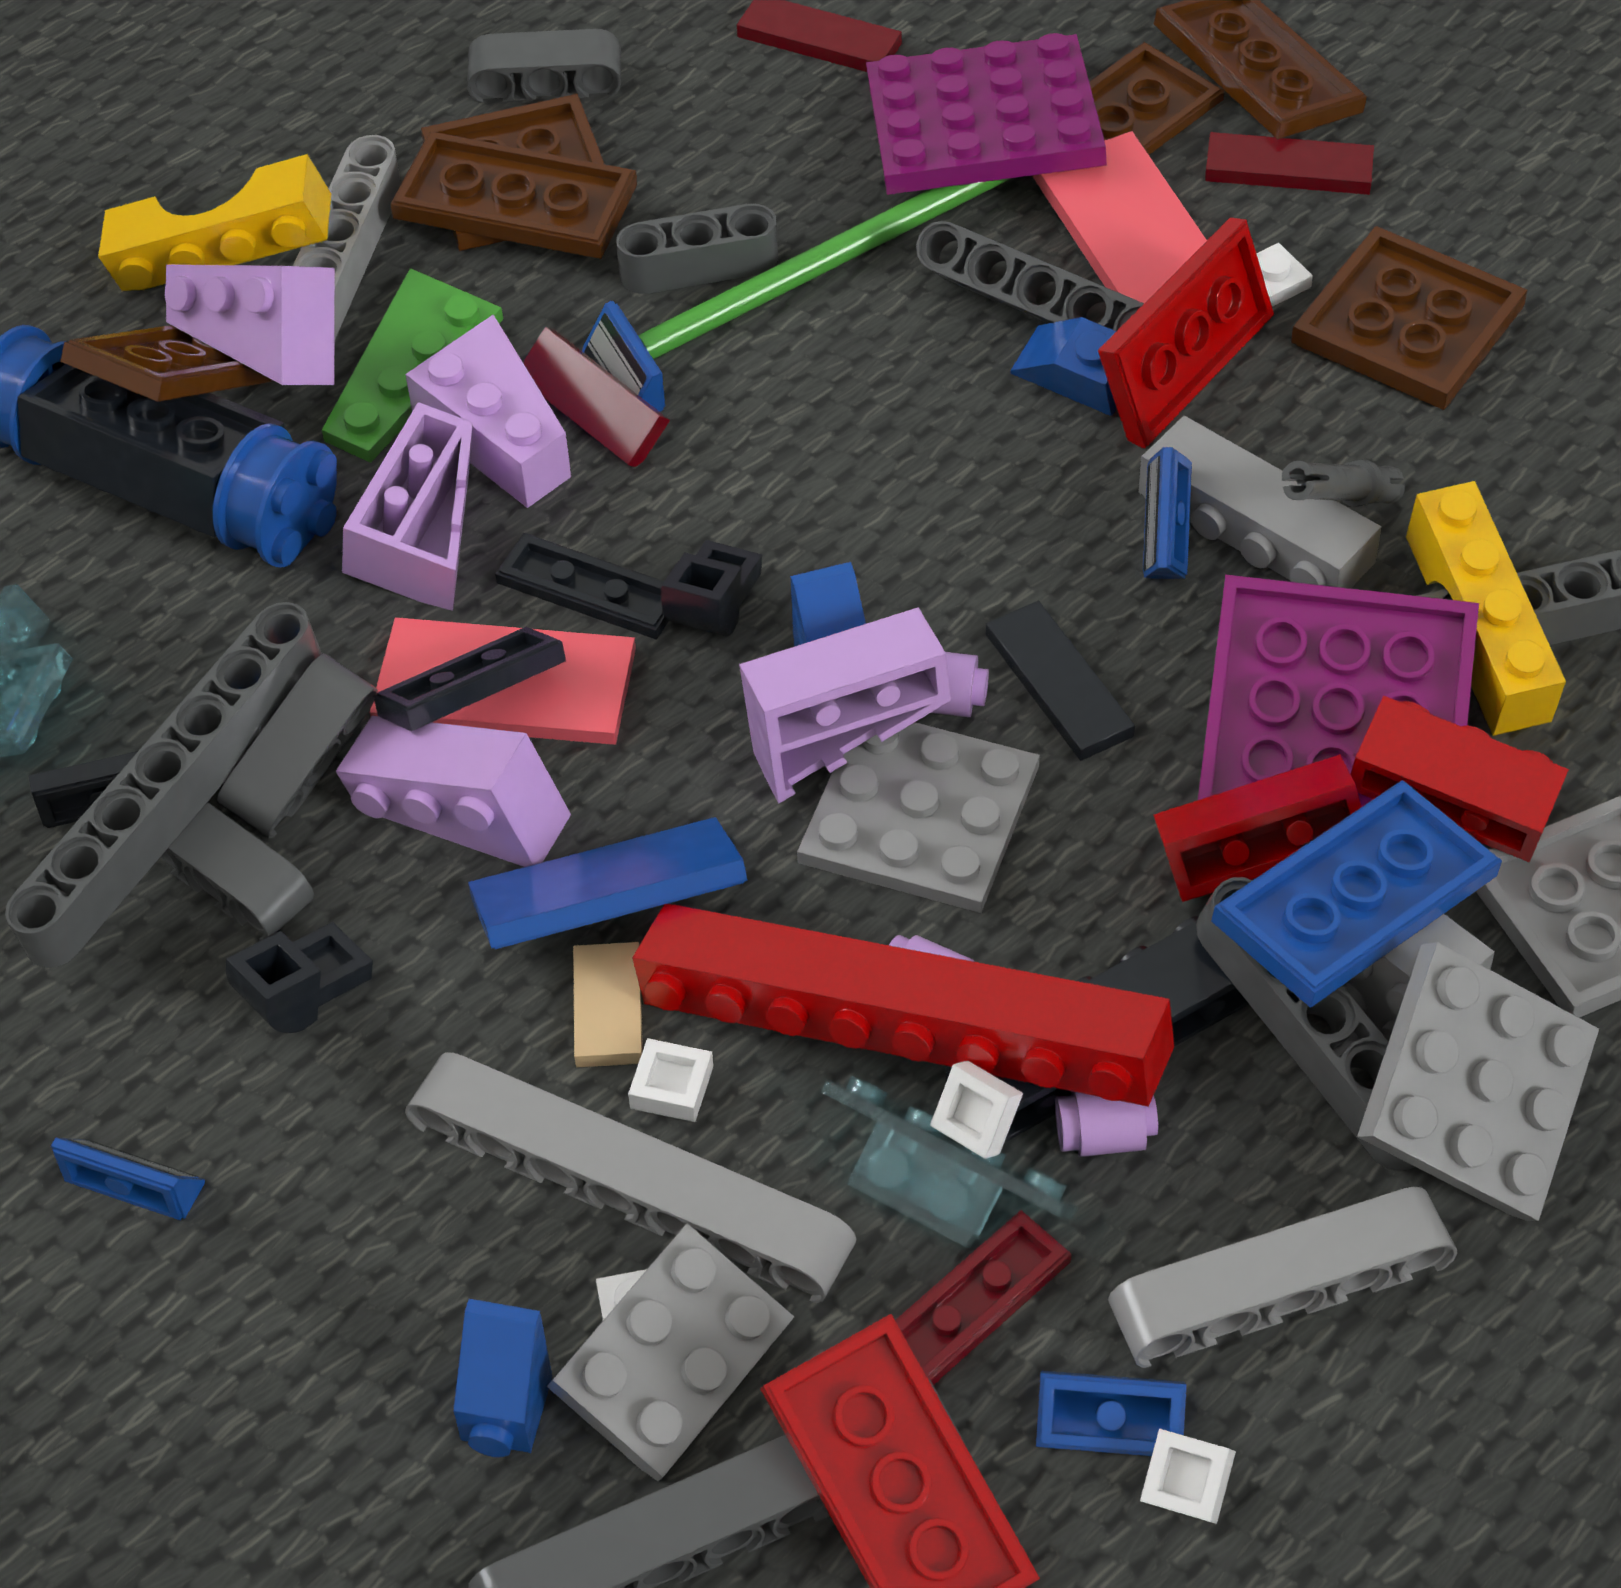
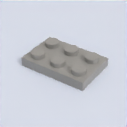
(671, 1352)

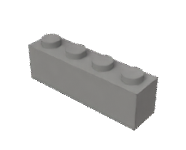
(1246, 507)

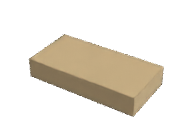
(606, 1005)

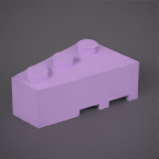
(259, 315)
(513, 427)
(413, 511)
(839, 692)
(458, 785)

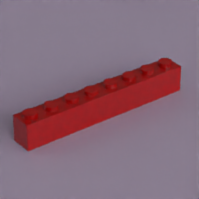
(907, 1003)

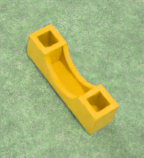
(273, 213)
(1512, 662)

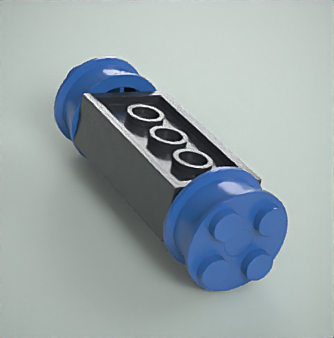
(177, 457)

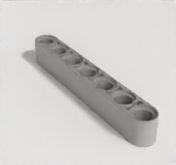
(632, 1172)

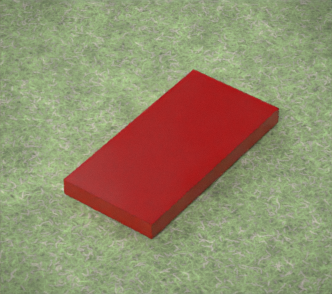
(1186, 332)
(895, 1468)

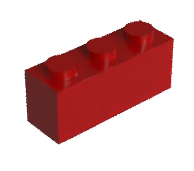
(1476, 781)
(1254, 825)

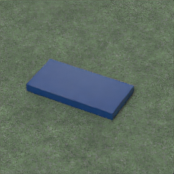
(606, 882)
(1355, 892)

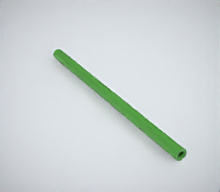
(808, 266)

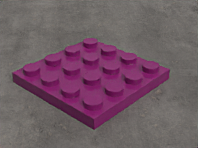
(984, 113)
(1310, 666)

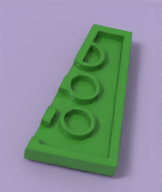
(415, 327)

